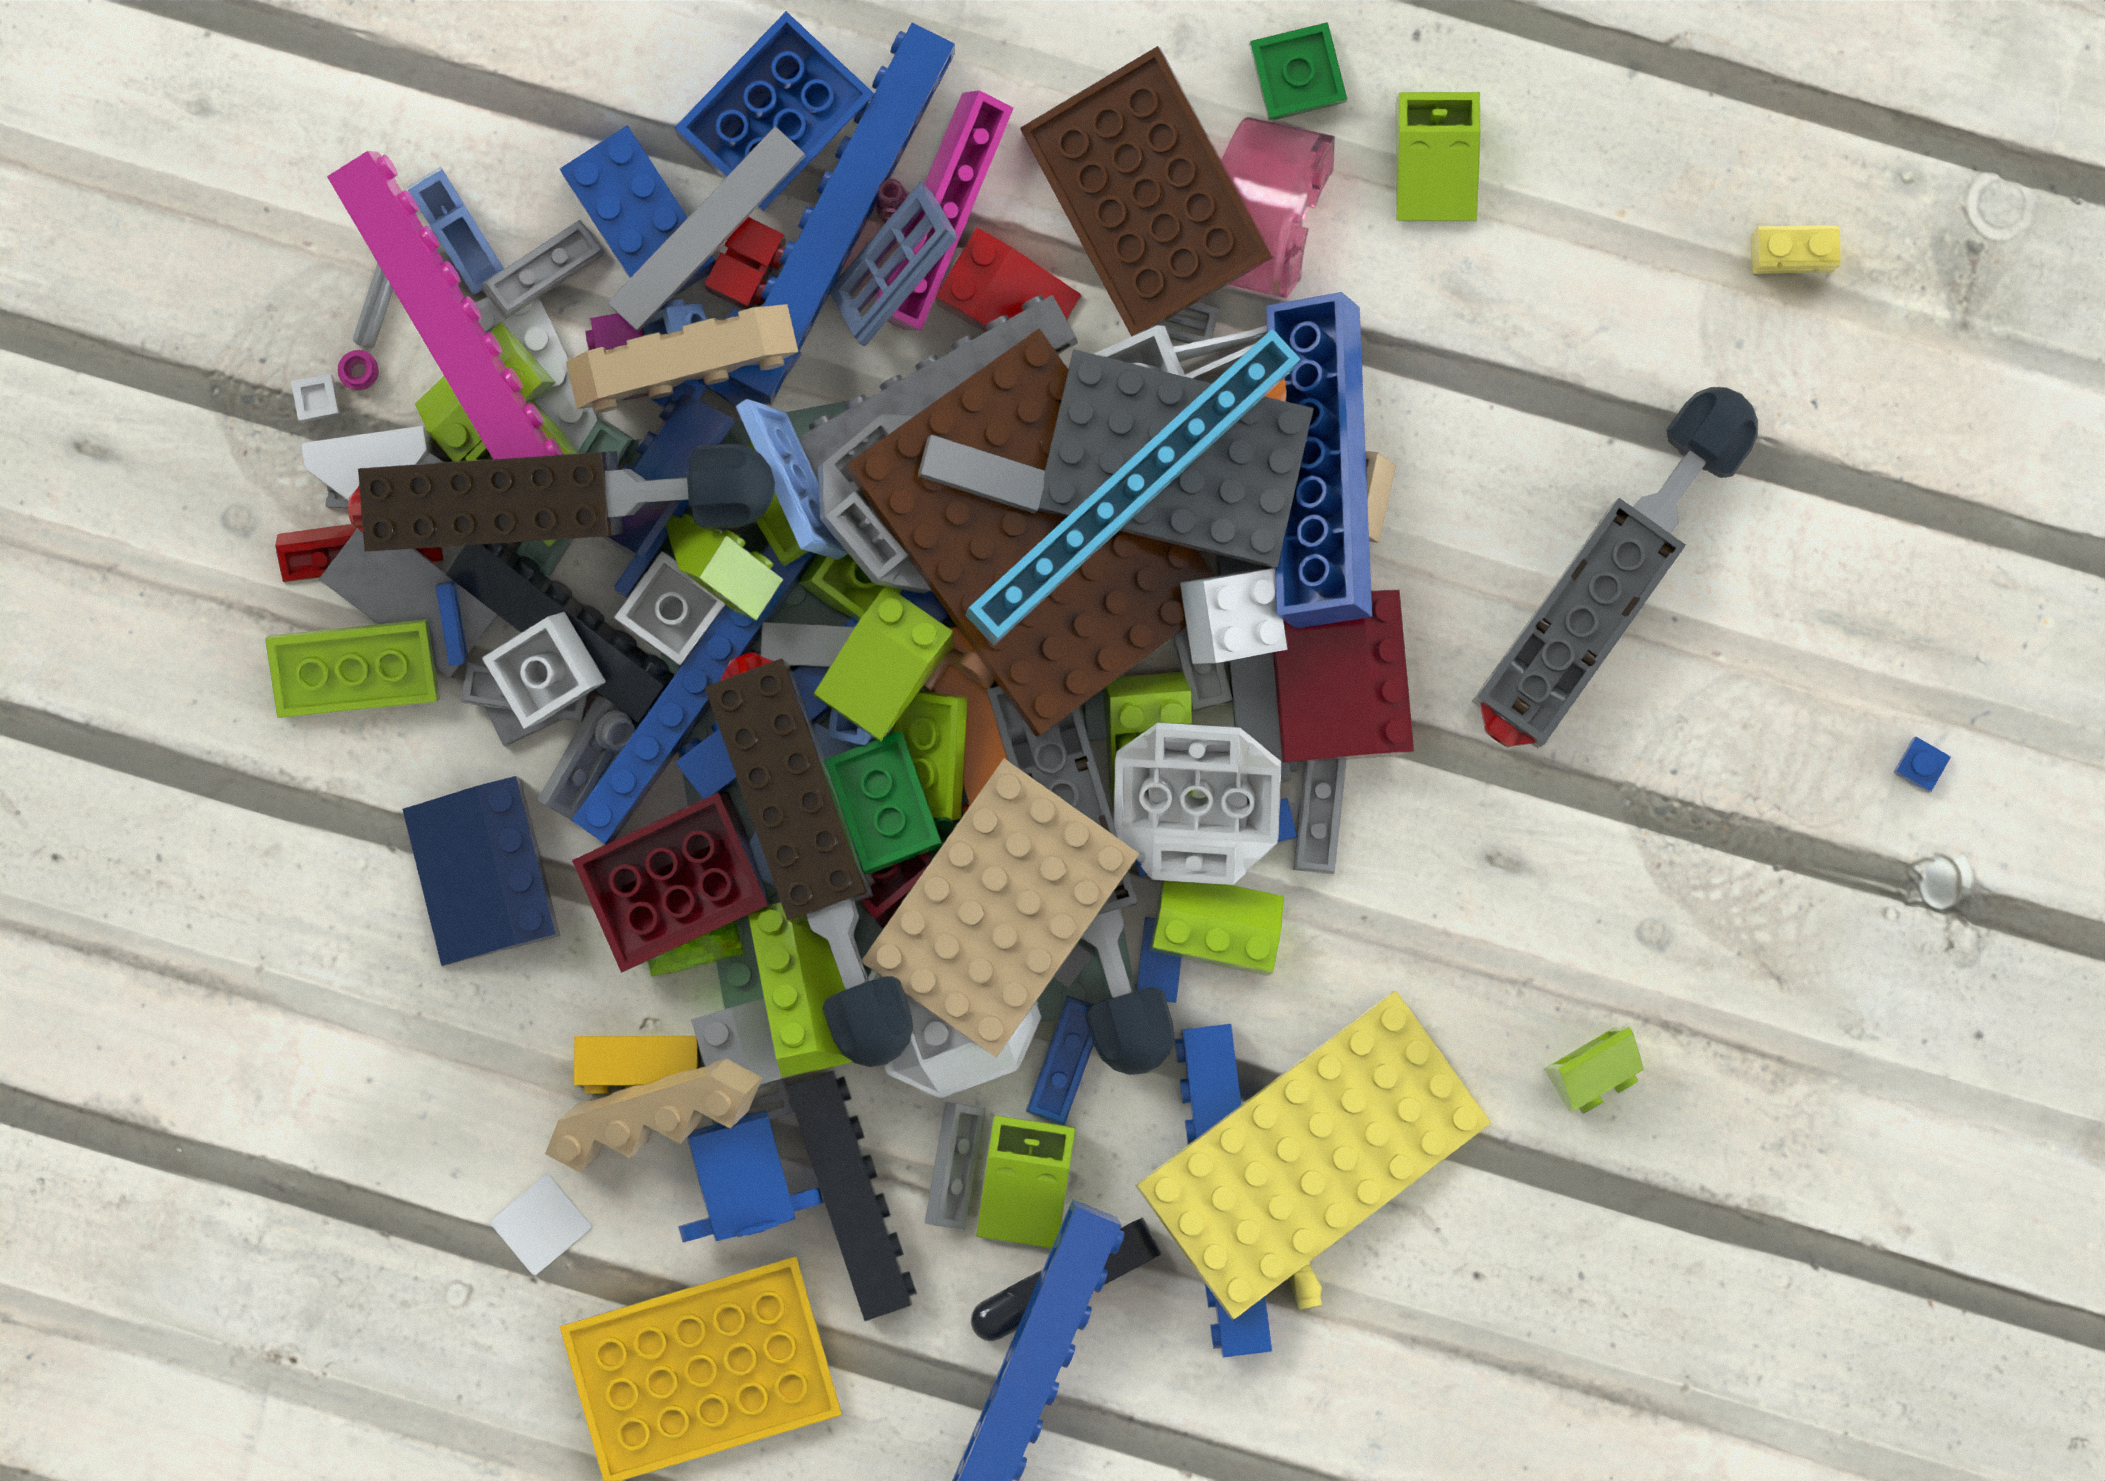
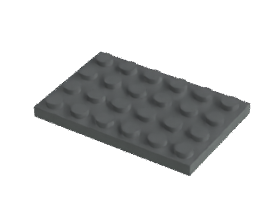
(1223, 503)

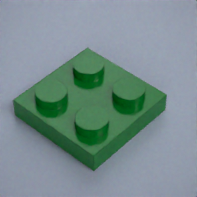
(1298, 71)

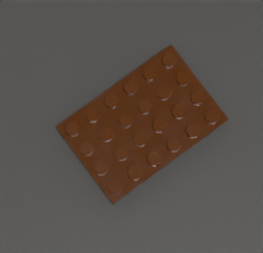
(1146, 192)

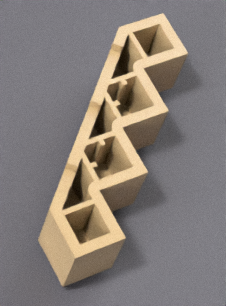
(699, 351)
(667, 1106)

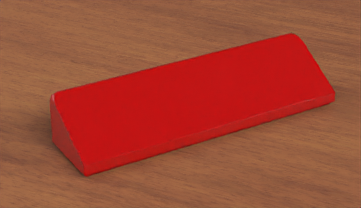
(311, 551)

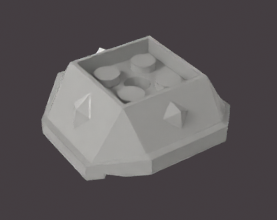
(854, 520)

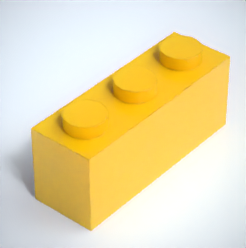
(631, 1060)

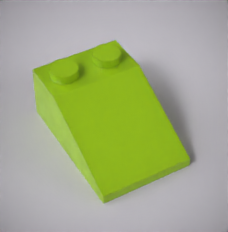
(884, 663)
(1597, 1068)

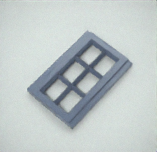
(919, 265)

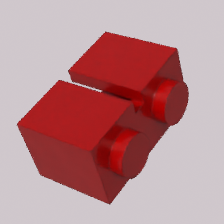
(745, 267)

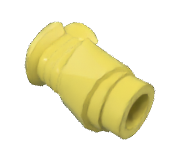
(1306, 1288)

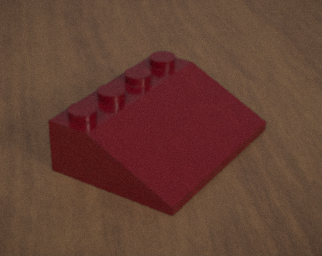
(1345, 687)
(672, 881)

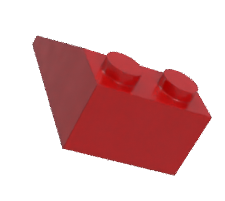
(996, 281)

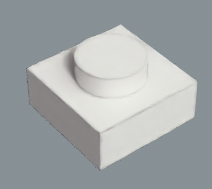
(315, 398)

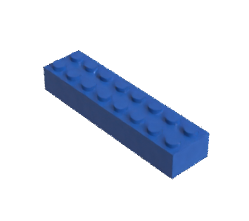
(1326, 542)

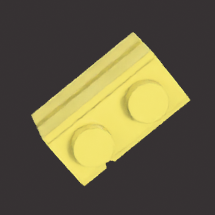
(1795, 249)

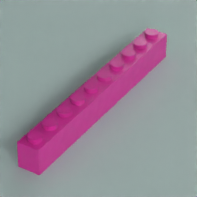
(439, 309)

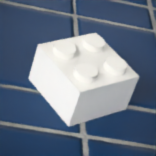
(669, 610)
(1233, 616)
(543, 669)

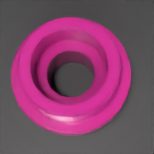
(346, 365)

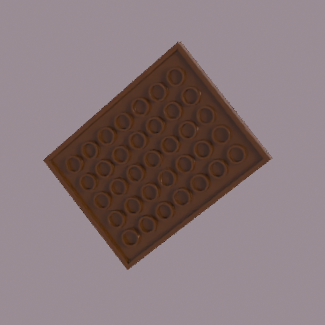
(961, 544)

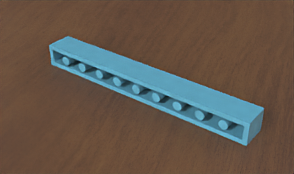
(1132, 487)

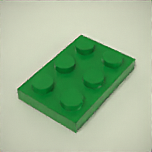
(883, 803)

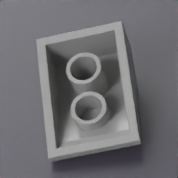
(740, 1036)

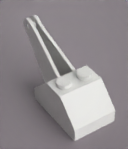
(1156, 351)
(338, 459)

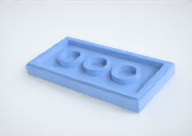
(793, 476)

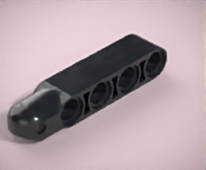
(1003, 1311)

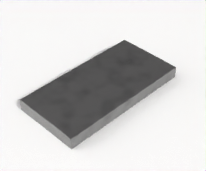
(402, 588)

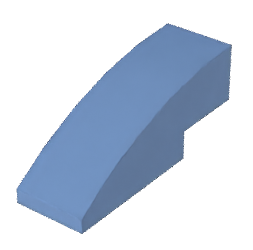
(455, 229)

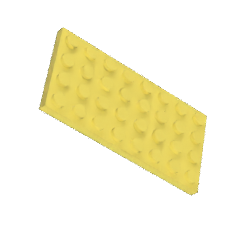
(1313, 1154)

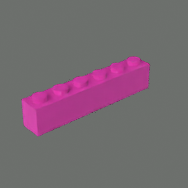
(955, 182)

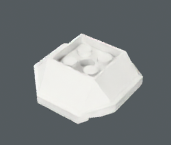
(1190, 836)
(947, 1061)

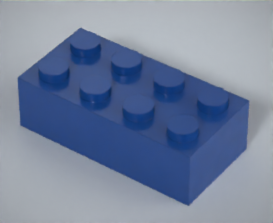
(627, 201)

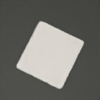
(540, 1224)

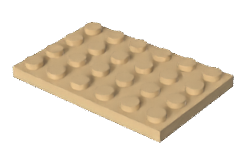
(1000, 907)

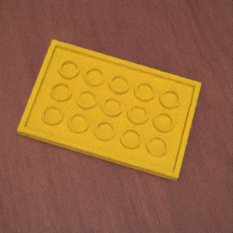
(700, 1370)

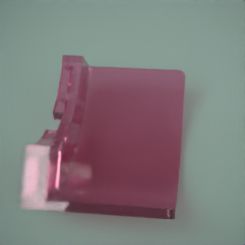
(1278, 176)

